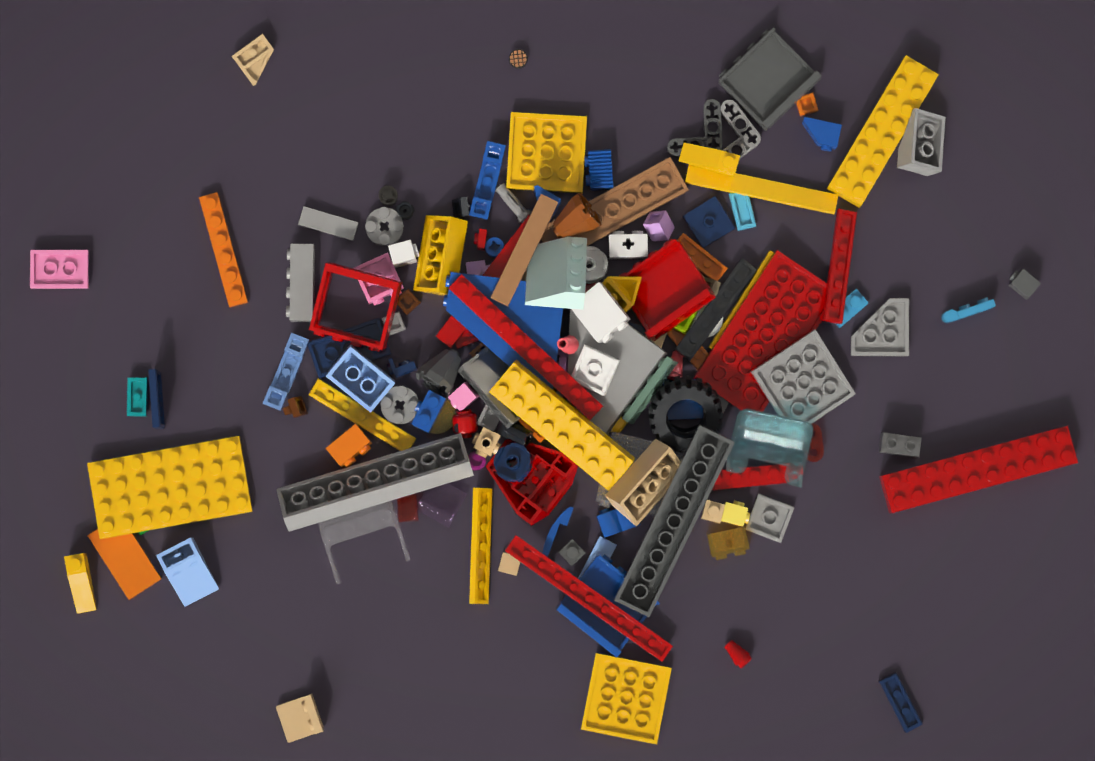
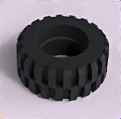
(683, 390)

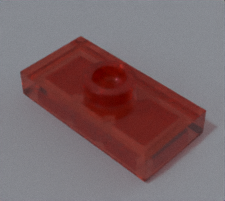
(408, 508)

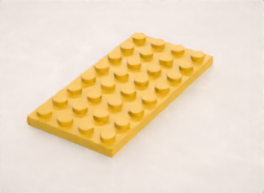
(169, 487)

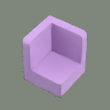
(658, 225)

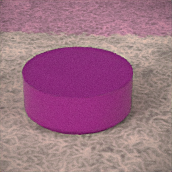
(477, 462)

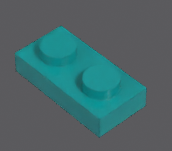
(137, 396)

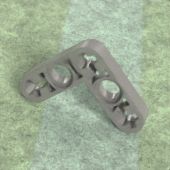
(742, 141)

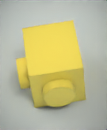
(735, 513)

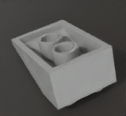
(922, 143)

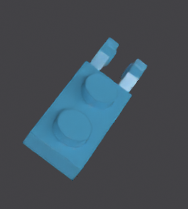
(966, 310)

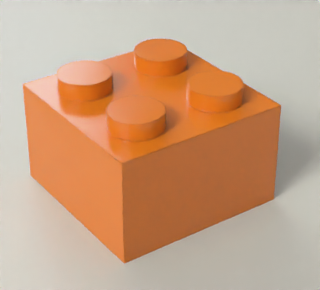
(349, 446)

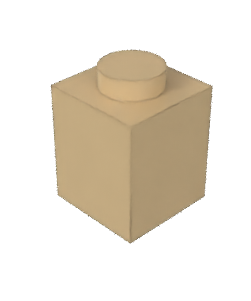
(712, 511)

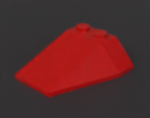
(544, 485)

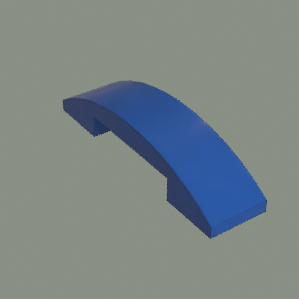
(487, 180)
(562, 519)

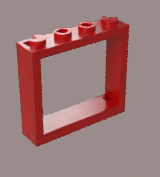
(339, 335)

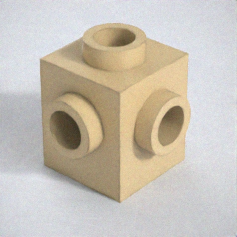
(489, 435)

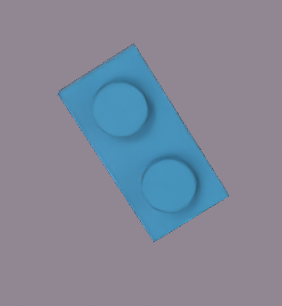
(853, 304)

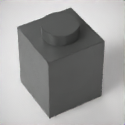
(1023, 283)
(571, 552)

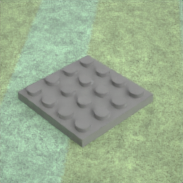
(803, 380)

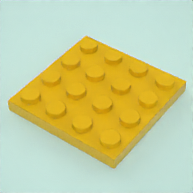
(546, 152)
(626, 698)

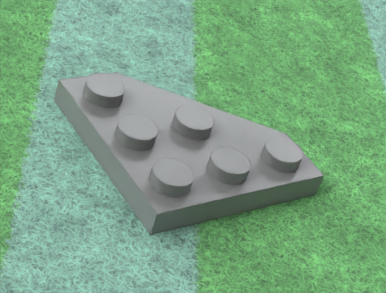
(884, 332)

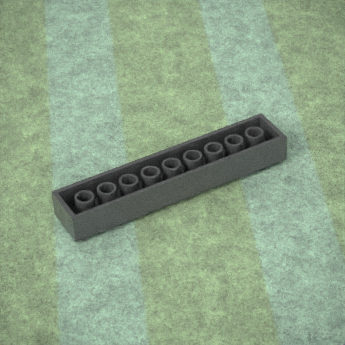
(674, 520)

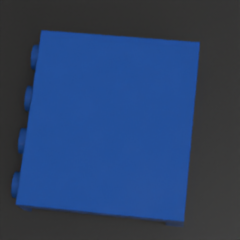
(606, 581)

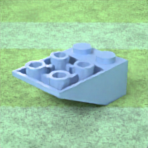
(187, 571)

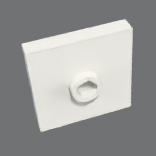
(595, 369)

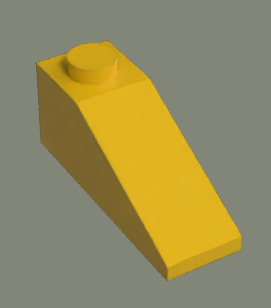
(709, 159)
(80, 582)

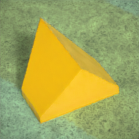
(623, 289)

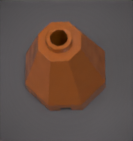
(576, 218)

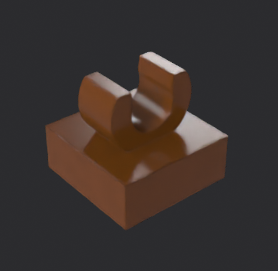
(296, 407)

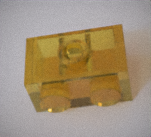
(728, 542)

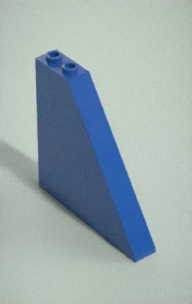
(537, 322)

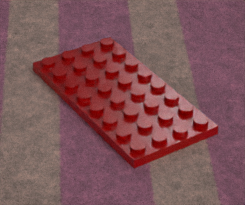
(774, 314)

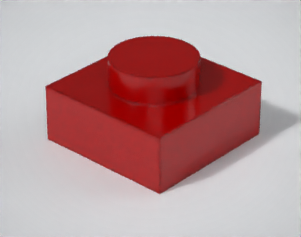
(480, 239)

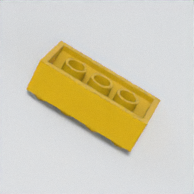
(439, 253)

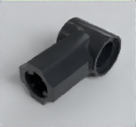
(515, 432)

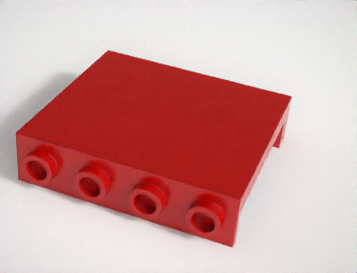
(668, 289)

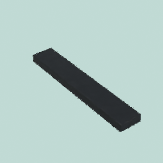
(715, 309)

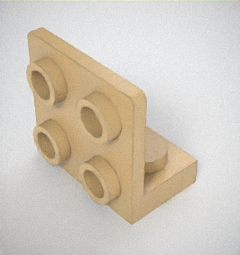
(300, 718)

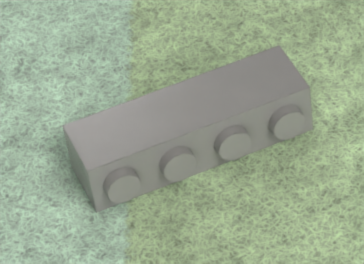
(301, 282)

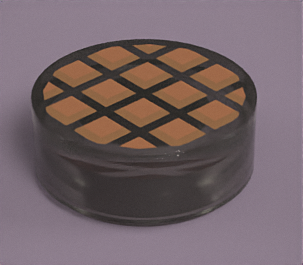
(518, 59)

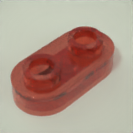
(817, 444)

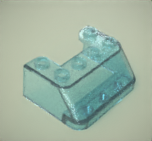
(771, 440)

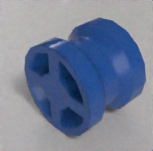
(494, 249)

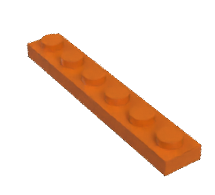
(223, 249)

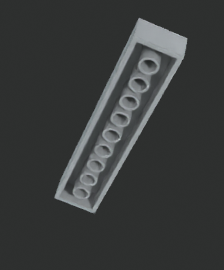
(374, 482)

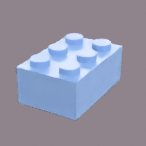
(360, 378)

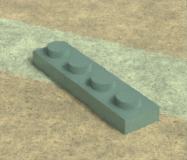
(644, 395)

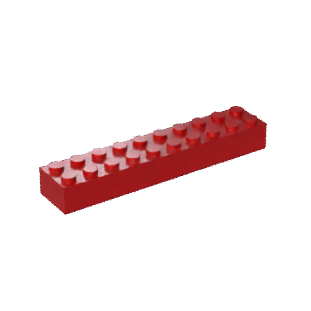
(978, 469)

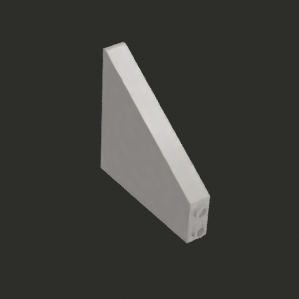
(637, 358)

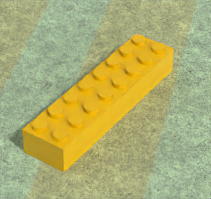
(882, 131)
(562, 425)

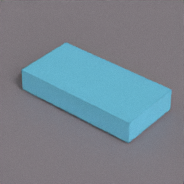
(742, 211)

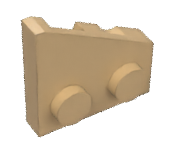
(254, 58)

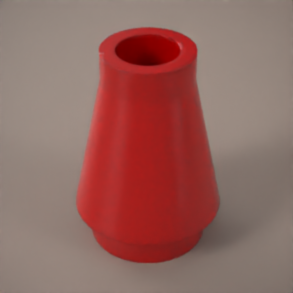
(738, 654)

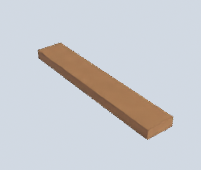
(524, 250)

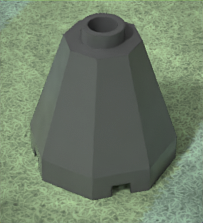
(441, 372)

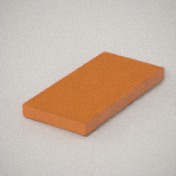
(126, 562)

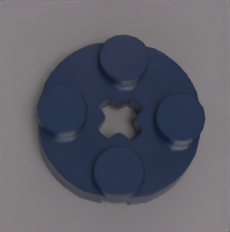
(518, 471)

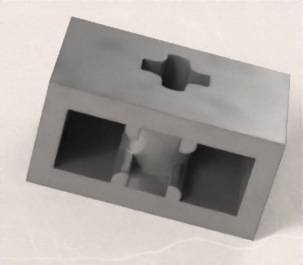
(899, 445)

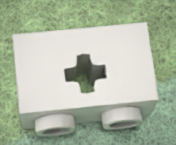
(618, 251)
(403, 253)

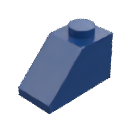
(823, 133)

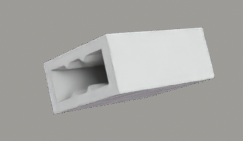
(601, 314)

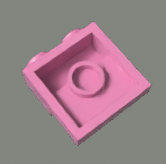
(379, 266)

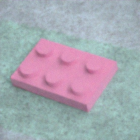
(59, 269)

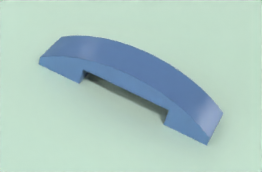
(286, 371)

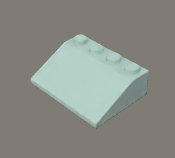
(557, 274)

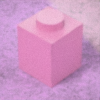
(463, 397)

